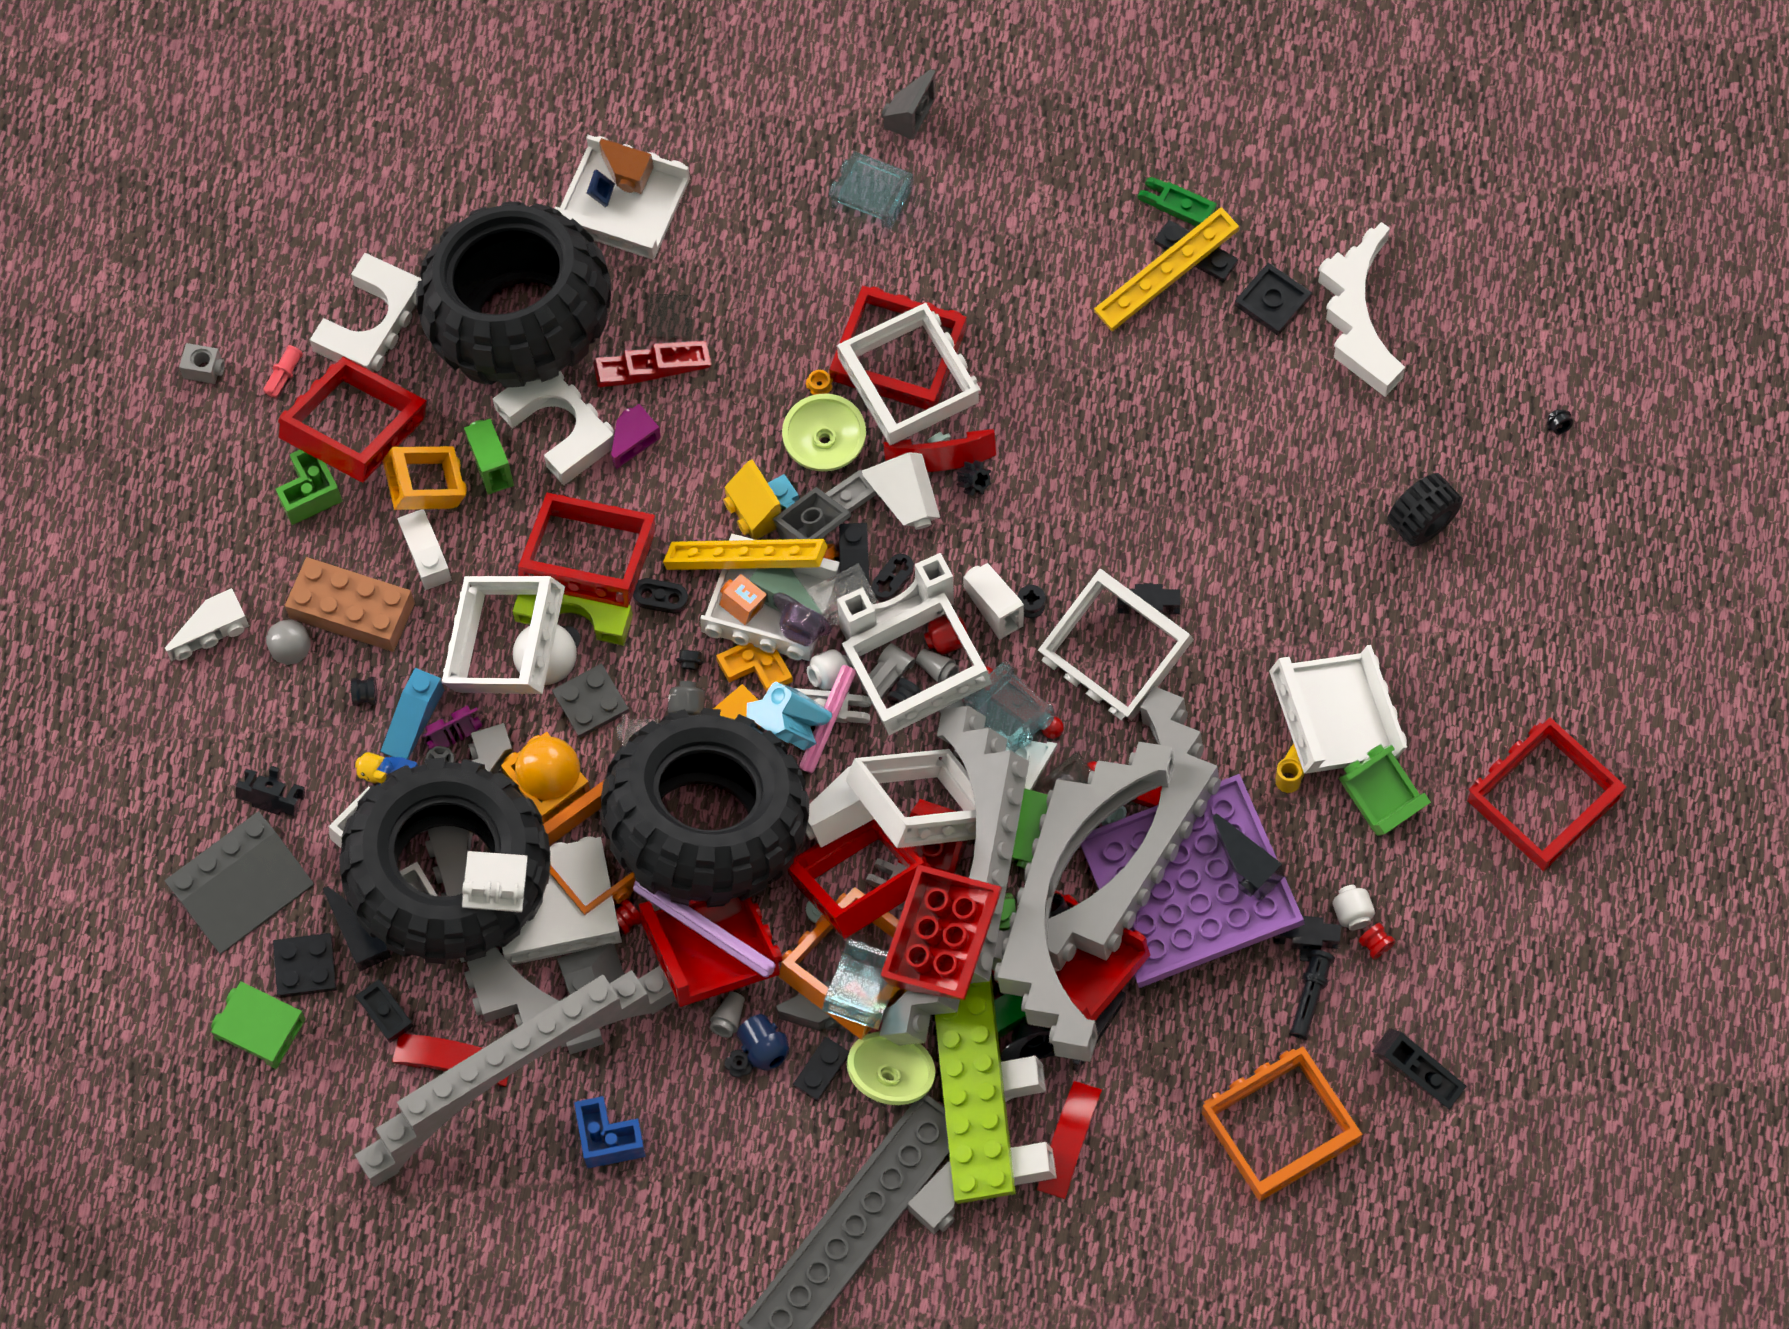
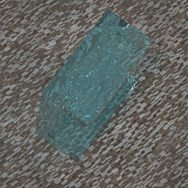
(872, 188)
(1011, 707)
(857, 987)

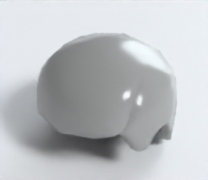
(288, 641)

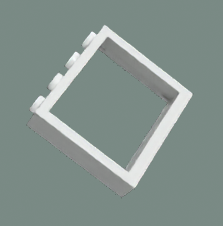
(892, 329)
(1074, 614)
(539, 640)
(933, 698)
(916, 830)

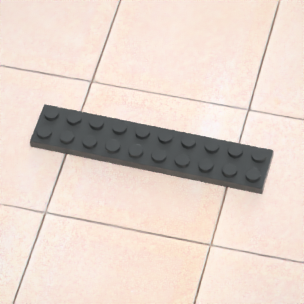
(855, 1222)

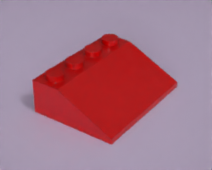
(940, 933)

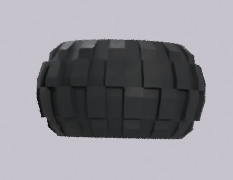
(501, 250)

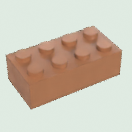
(349, 604)

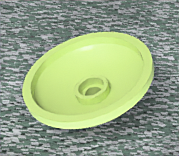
(824, 417)
(906, 1067)

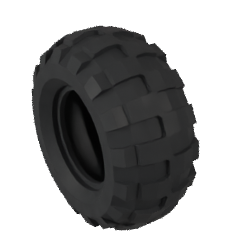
(429, 798)
(695, 861)

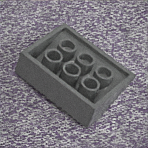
(239, 882)

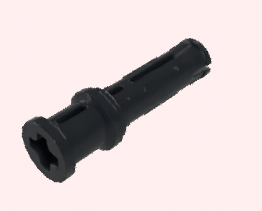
(1311, 979)

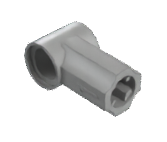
(890, 667)

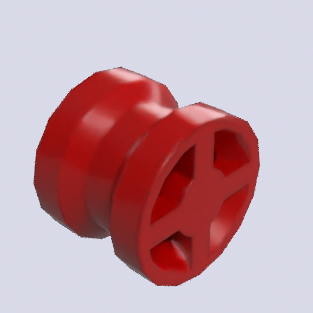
(627, 916)
(1376, 941)

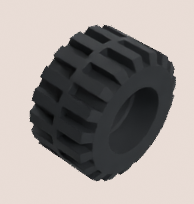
(1424, 509)

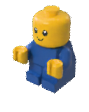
(375, 767)

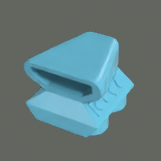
(788, 715)

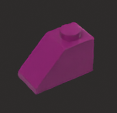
(633, 434)

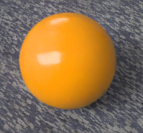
(547, 768)

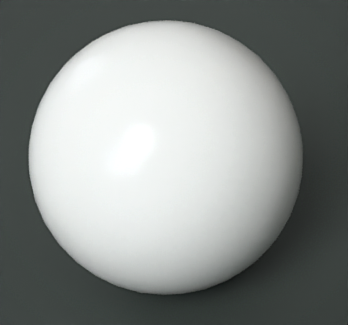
(562, 655)

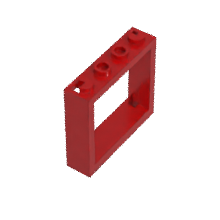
(888, 386)
(335, 454)
(582, 583)
(1581, 757)
(870, 906)

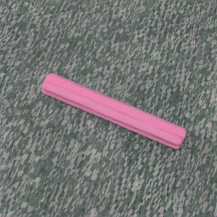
(834, 705)

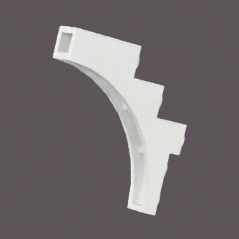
(1359, 345)

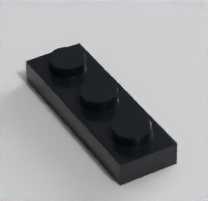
(1217, 264)

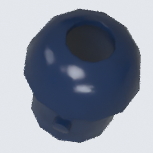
(764, 1044)

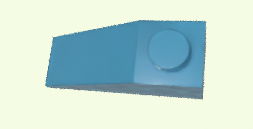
(412, 713)

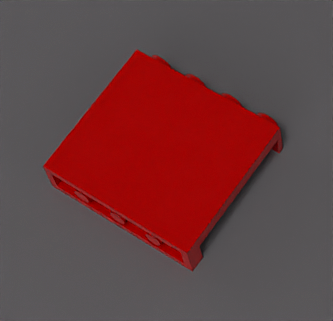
(697, 966)
(1096, 982)

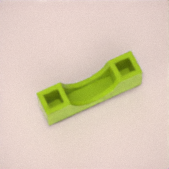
(609, 620)

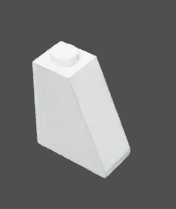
(905, 489)
(994, 600)
(836, 812)

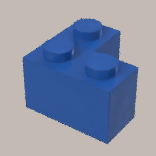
(603, 1141)

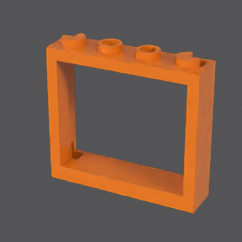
(565, 822)
(813, 988)
(1264, 1075)

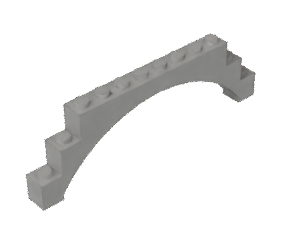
(998, 792)
(1070, 817)
(1099, 920)
(497, 984)
(443, 1097)

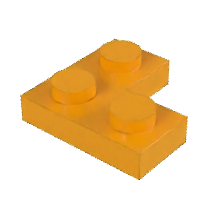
(746, 659)

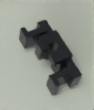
(1154, 596)
(269, 799)
(1311, 936)

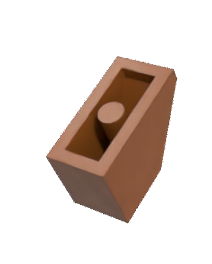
(627, 165)

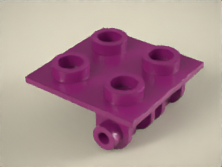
(462, 717)

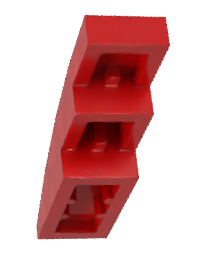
(652, 363)

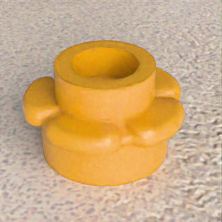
(819, 376)

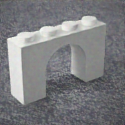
(369, 347)
(583, 446)
(859, 615)
(1036, 1160)

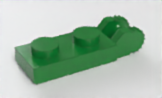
(1177, 201)

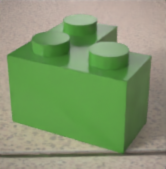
(310, 492)

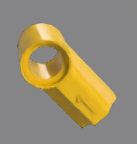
(1292, 765)

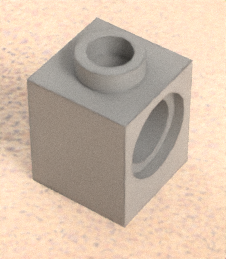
(194, 356)

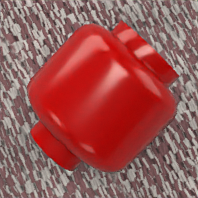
(942, 635)

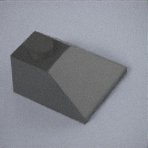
(910, 106)
(810, 517)
(587, 965)

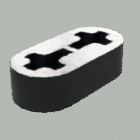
(897, 582)

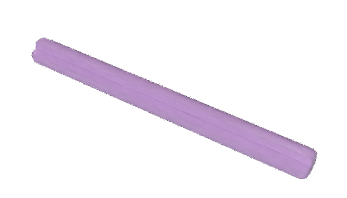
(709, 931)

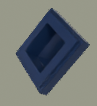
(600, 188)

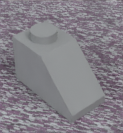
(935, 1202)

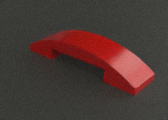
(948, 454)
(433, 1053)
(1070, 1137)

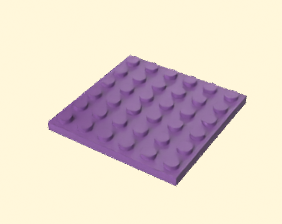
(1198, 903)

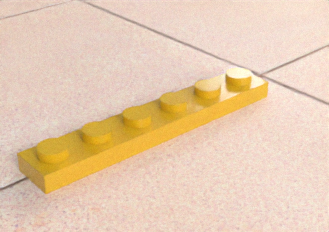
(1166, 269)
(745, 554)

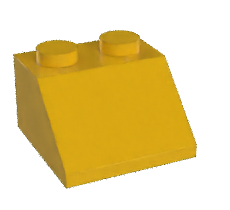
(752, 501)

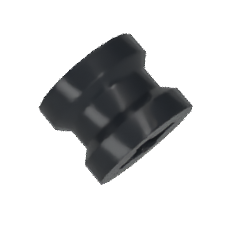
(1032, 608)
(904, 690)
(363, 691)

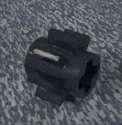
(973, 478)

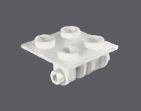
(494, 881)

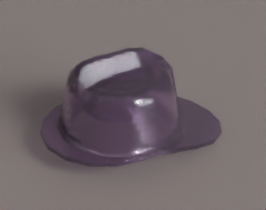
(799, 622)

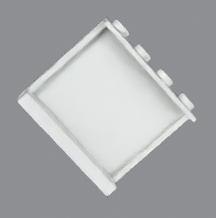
(631, 219)
(764, 627)
(1337, 709)
(559, 923)

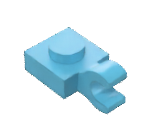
(784, 491)

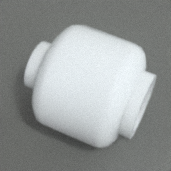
(825, 668)
(1353, 907)

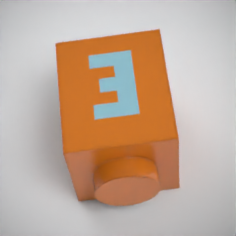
(742, 598)

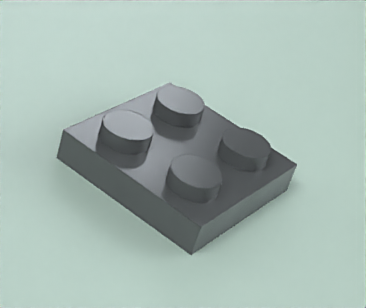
(590, 700)

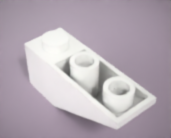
(211, 622)

